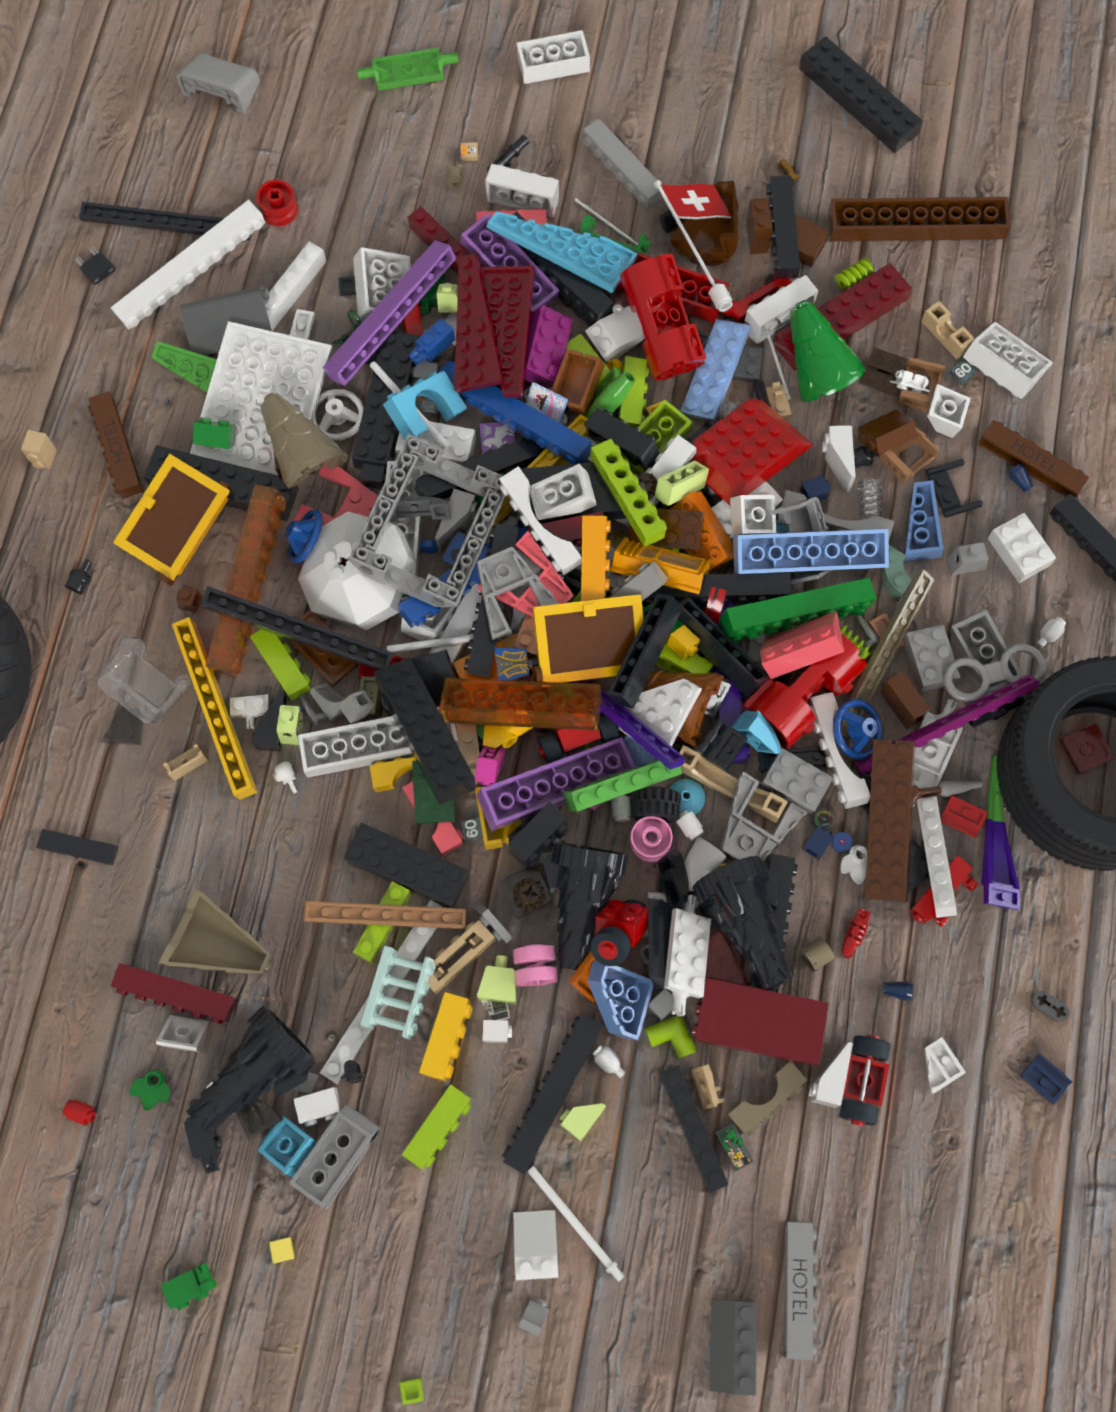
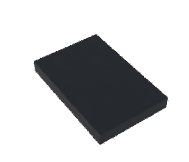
(433, 670)

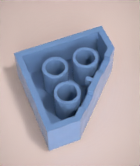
(620, 998)

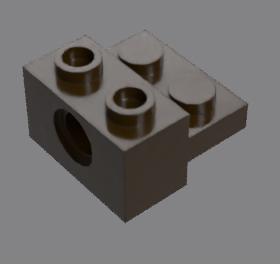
(887, 363)

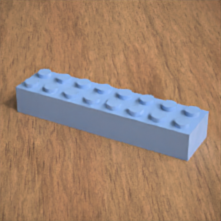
(810, 551)

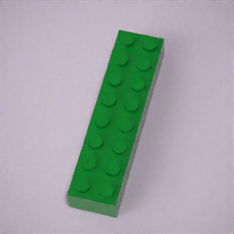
(795, 609)

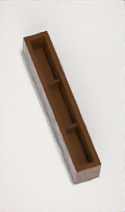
(115, 444)
(1037, 461)

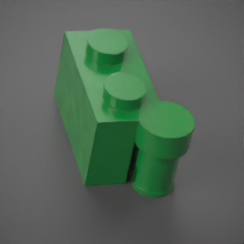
(188, 1286)

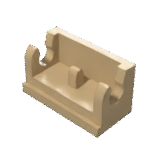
(185, 762)

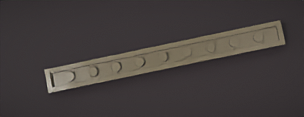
(889, 643)

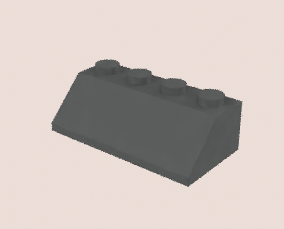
(733, 1346)

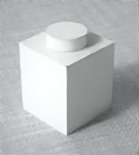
(496, 1031)

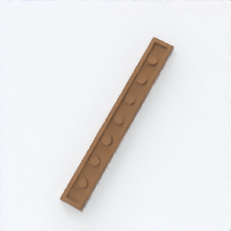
(384, 915)

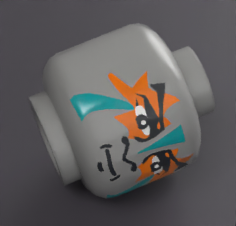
(426, 407)

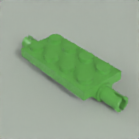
(408, 68)

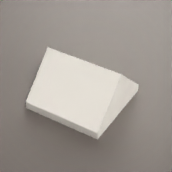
(184, 1034)

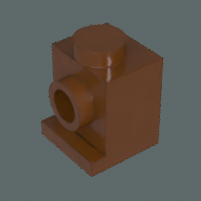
(186, 597)

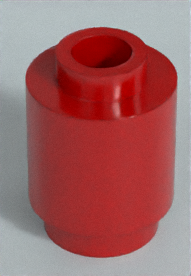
(79, 1112)

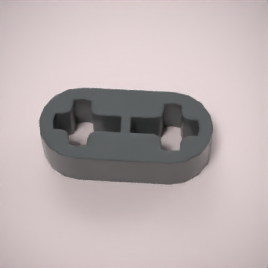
(1052, 1002)

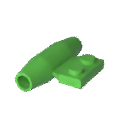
(611, 391)

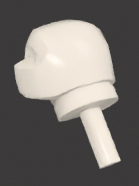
(285, 773)

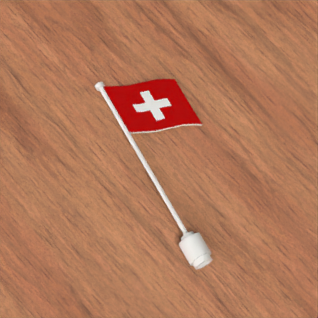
(698, 202)

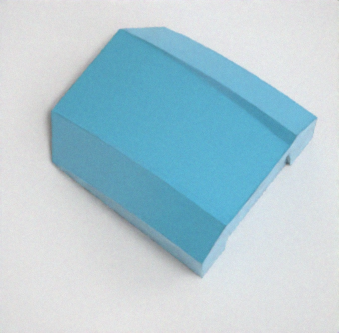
(758, 731)
(287, 1146)

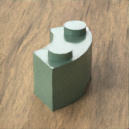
(894, 576)

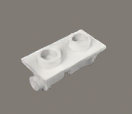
(917, 384)

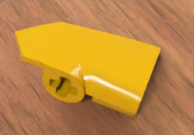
(502, 735)

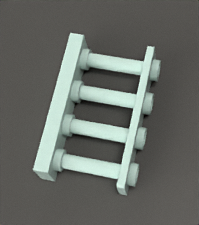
(383, 979)

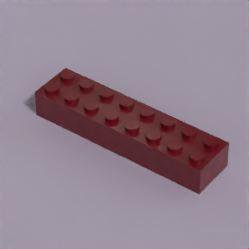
(854, 307)

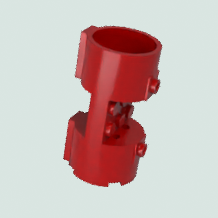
(654, 293)
(788, 707)

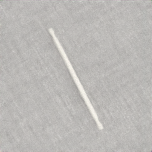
(606, 222)
(778, 366)

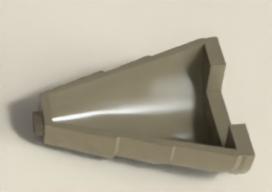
(297, 441)
(213, 942)

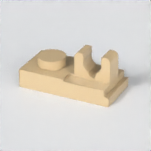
(779, 400)
(705, 1087)

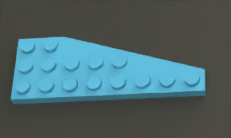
(587, 256)

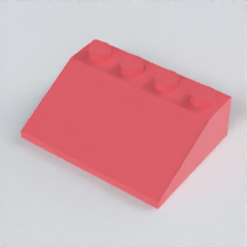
(802, 645)

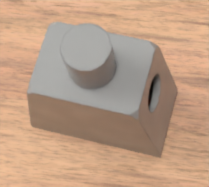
(970, 557)

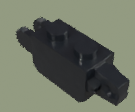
(202, 1145)

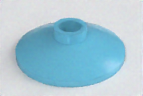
(696, 792)

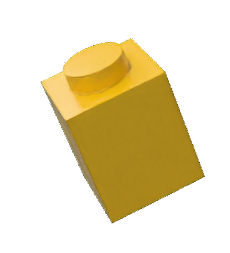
(683, 642)

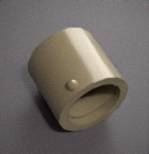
(817, 954)

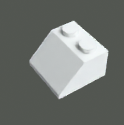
(948, 411)

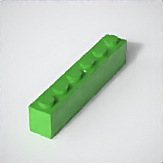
(618, 784)

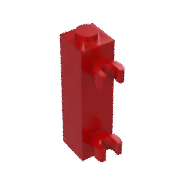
(924, 907)

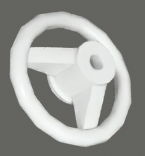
(337, 413)

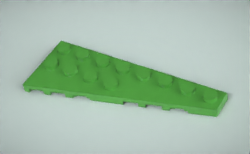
(186, 364)

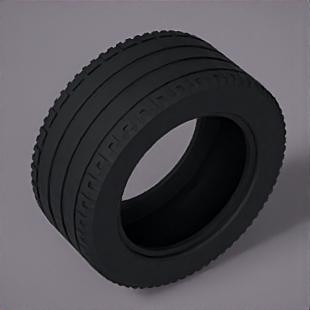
(1029, 773)

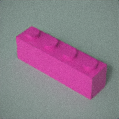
(489, 764)

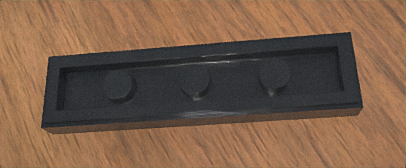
(811, 755)
(77, 847)

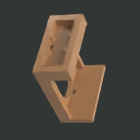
(918, 400)
(898, 468)

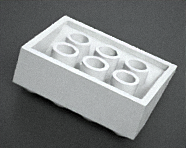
(375, 276)
(1007, 360)

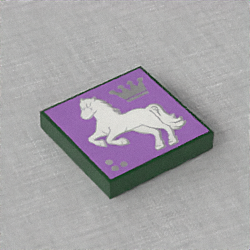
(494, 435)

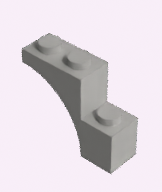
(336, 706)

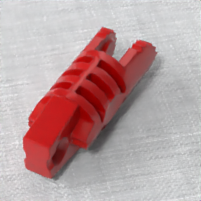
(855, 932)

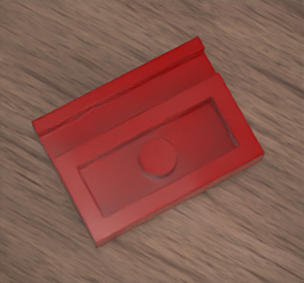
(963, 816)

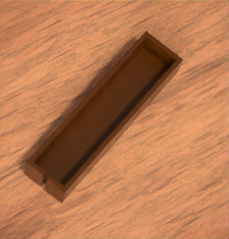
(890, 820)

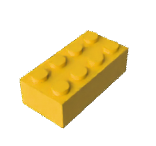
(445, 1037)

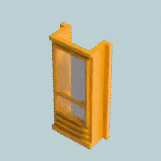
(683, 570)

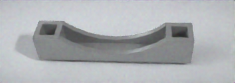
(835, 524)

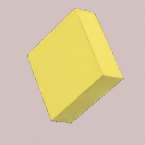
(282, 1250)

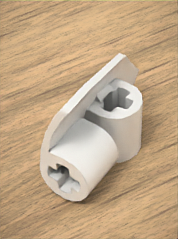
(702, 860)

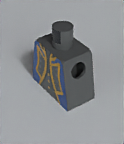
(513, 664)

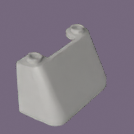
(219, 78)

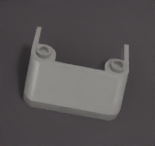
(803, 517)

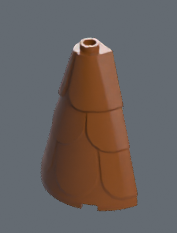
(710, 686)

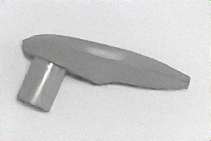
(873, 639)
(314, 718)

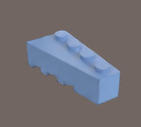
(924, 530)

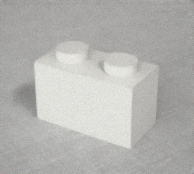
(317, 1106)

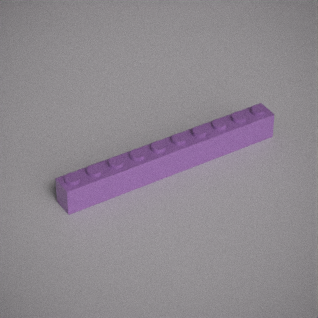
(389, 313)

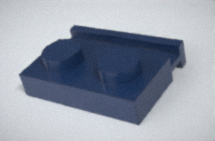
(1045, 1078)

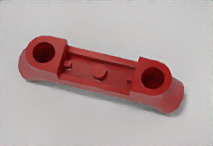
(739, 308)

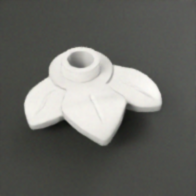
(855, 865)

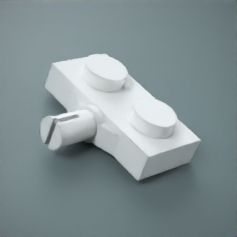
(249, 708)

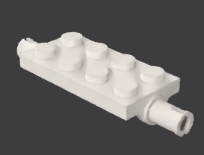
(934, 756)
(687, 955)

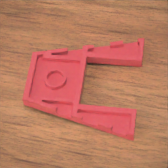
(358, 500)
(548, 578)

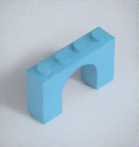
(436, 388)

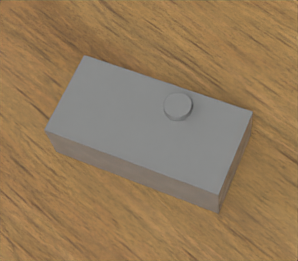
(981, 641)

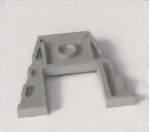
(504, 573)
(745, 838)

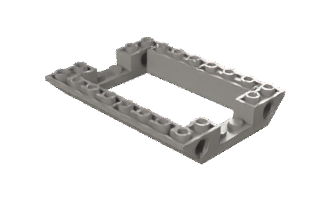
(378, 567)

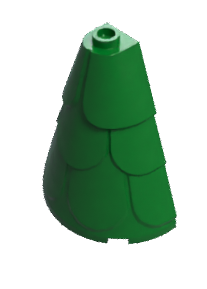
(821, 354)

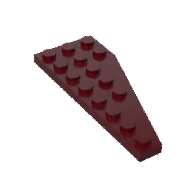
(509, 303)

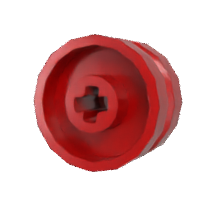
(277, 202)

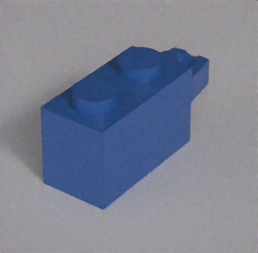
(433, 342)

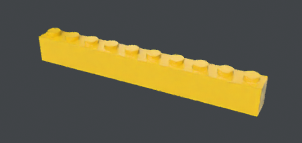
(214, 709)

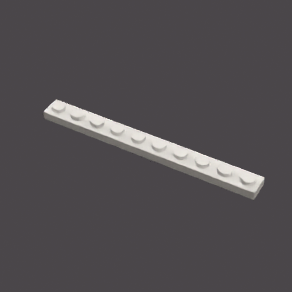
(356, 1034)

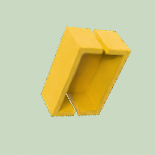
(495, 838)

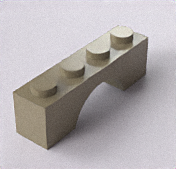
(747, 1115)

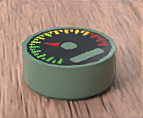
(823, 819)

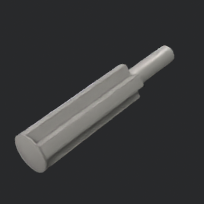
(619, 304)

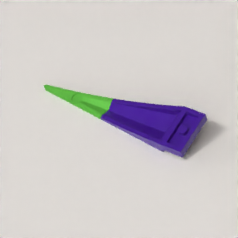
(998, 869)

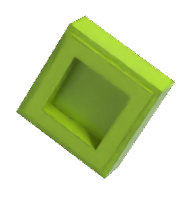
(411, 1391)

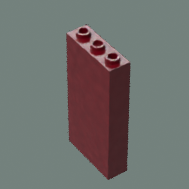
(761, 1022)

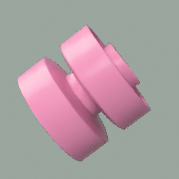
(650, 839)
(535, 958)

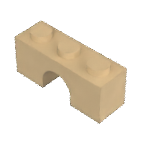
(938, 323)

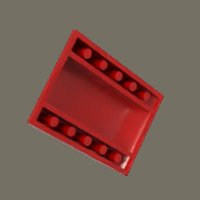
(747, 449)

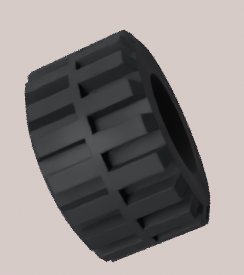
(656, 802)

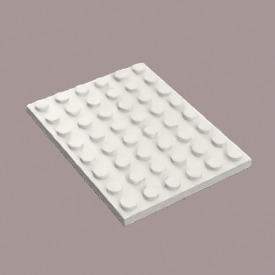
(248, 369)

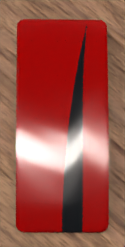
(715, 603)

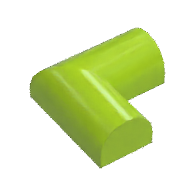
(673, 1030)

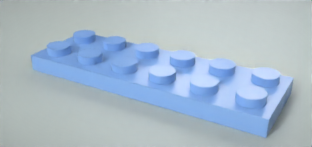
(715, 375)

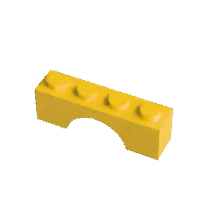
(386, 774)

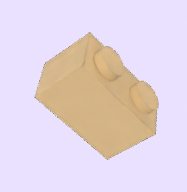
(39, 449)

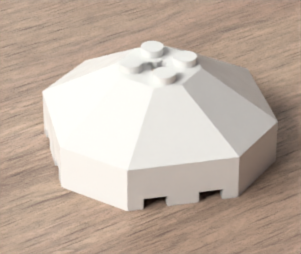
(344, 591)

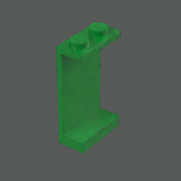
(588, 226)

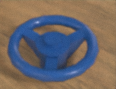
(301, 534)
(859, 728)

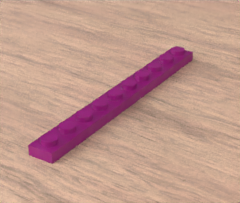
(963, 715)

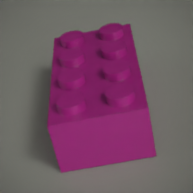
(546, 345)

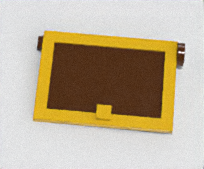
(172, 518)
(585, 637)

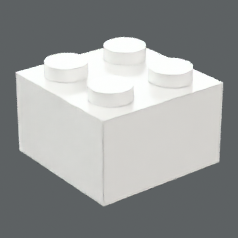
(753, 514)

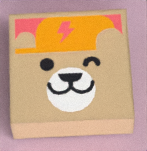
(469, 151)

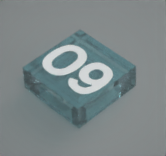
(962, 372)
(472, 829)

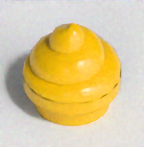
(615, 363)

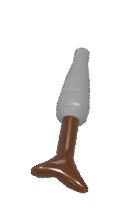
(946, 788)

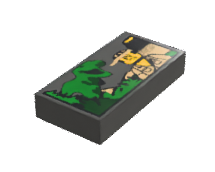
(734, 1147)

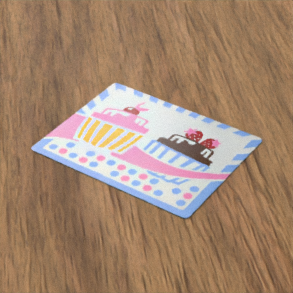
(546, 402)

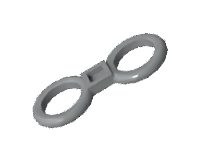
(991, 673)

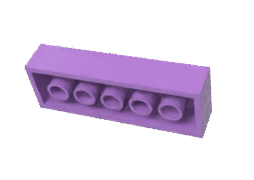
(499, 251)

